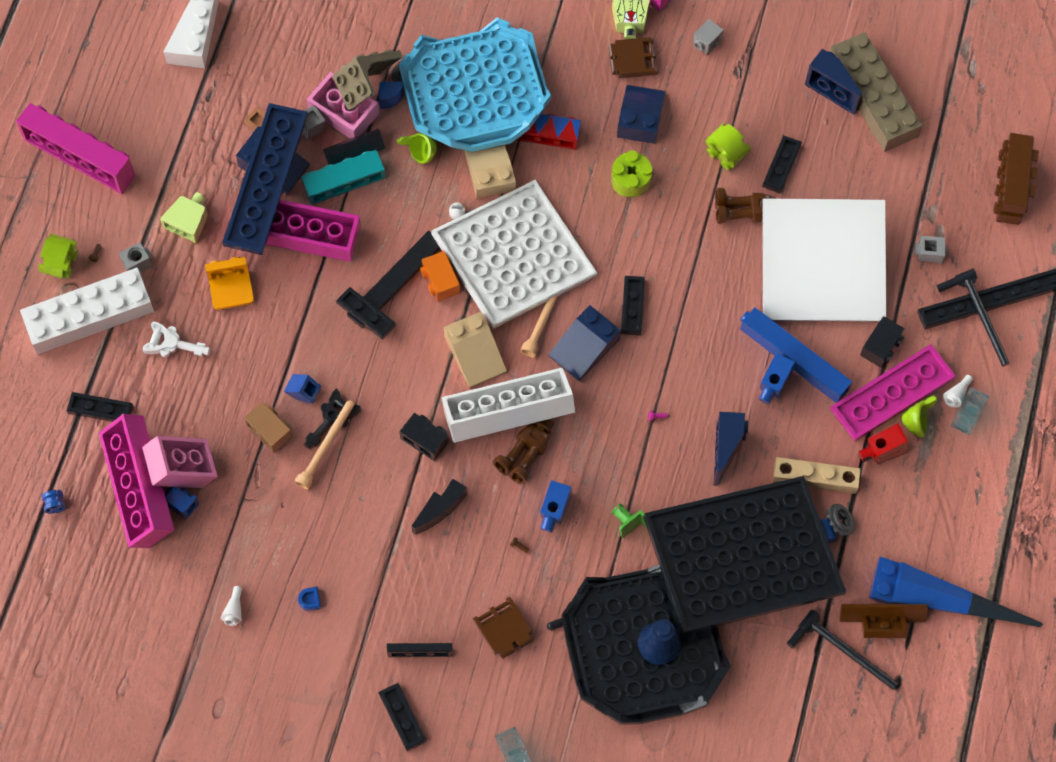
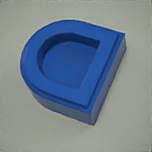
(309, 599)

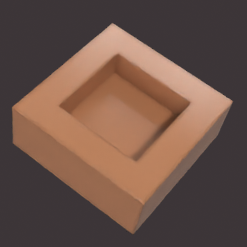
(254, 119)

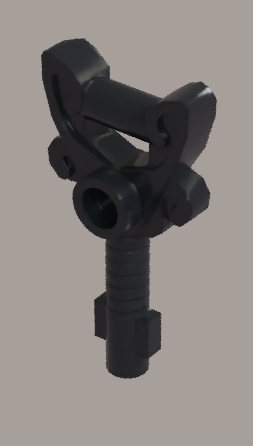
(330, 415)

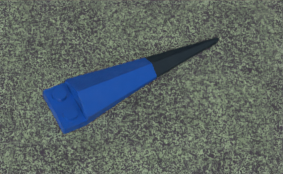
(905, 584)

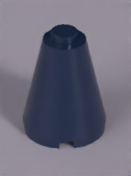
(659, 642)

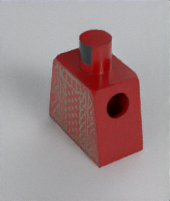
(885, 445)

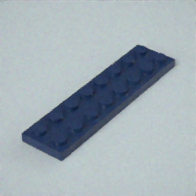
(265, 179)

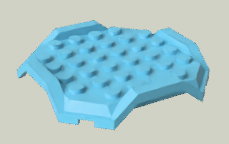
(475, 86)

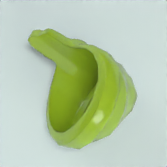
(421, 147)
(916, 417)

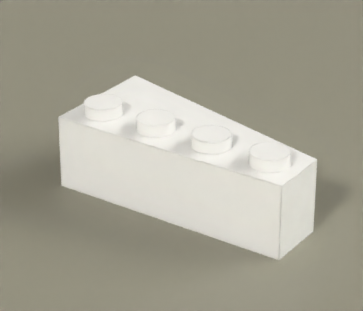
(192, 35)

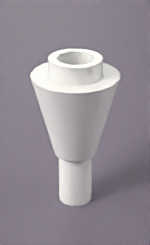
(955, 395)
(232, 612)

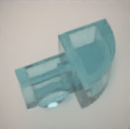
(969, 411)
(511, 746)

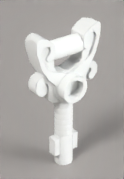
(171, 342)

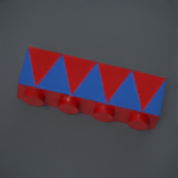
(554, 131)

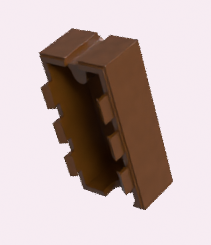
(1015, 178)

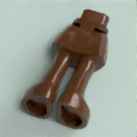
(723, 201)
(535, 440)

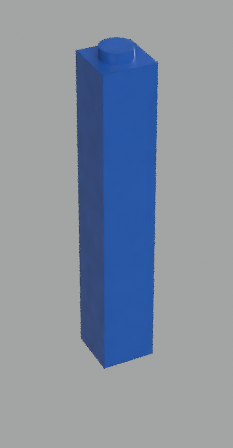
(807, 363)

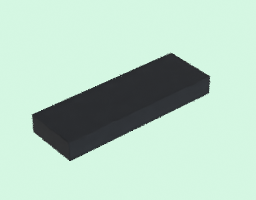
(354, 147)
(781, 164)
(632, 305)
(366, 313)
(97, 407)
(419, 649)
(402, 717)

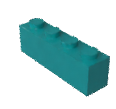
(343, 177)

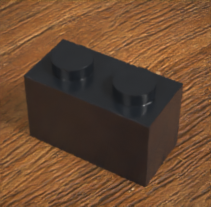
(882, 342)
(424, 436)

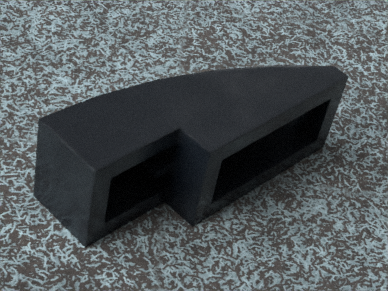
(439, 507)

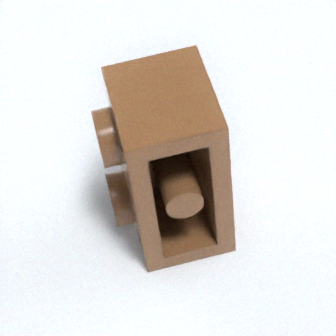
(268, 427)

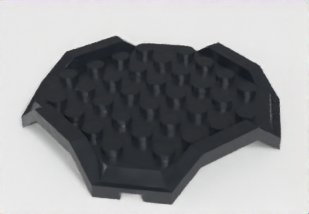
(605, 657)

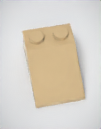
(490, 171)
(474, 349)

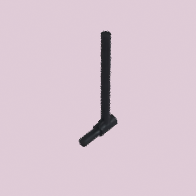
(967, 280)
(811, 623)

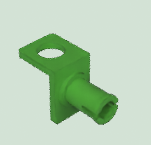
(629, 521)

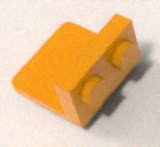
(229, 283)

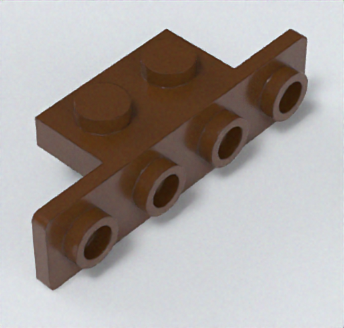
(883, 619)

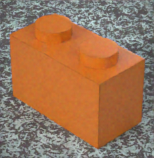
(440, 276)

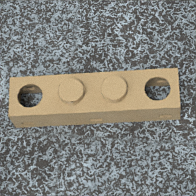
(818, 474)

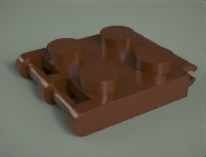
(631, 57)
(504, 629)

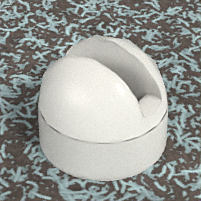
(455, 213)

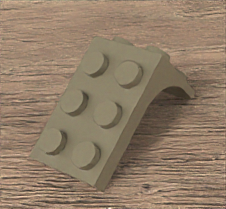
(354, 77)

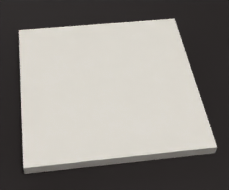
(514, 254)
(824, 260)

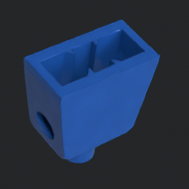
(779, 372)
(557, 497)

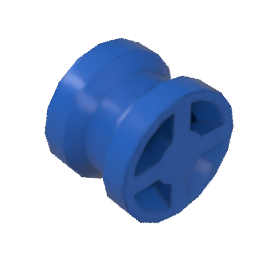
(53, 501)

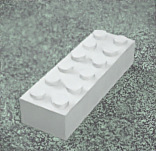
(86, 311)
(508, 405)

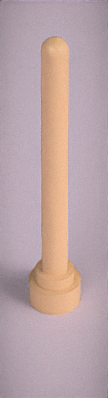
(530, 347)
(305, 478)

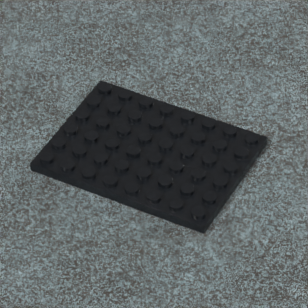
(743, 554)

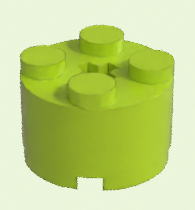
(727, 146)
(631, 174)
(57, 256)

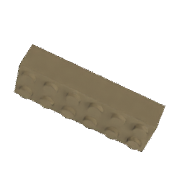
(881, 99)

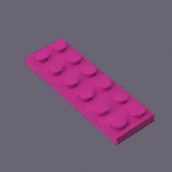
(892, 392)

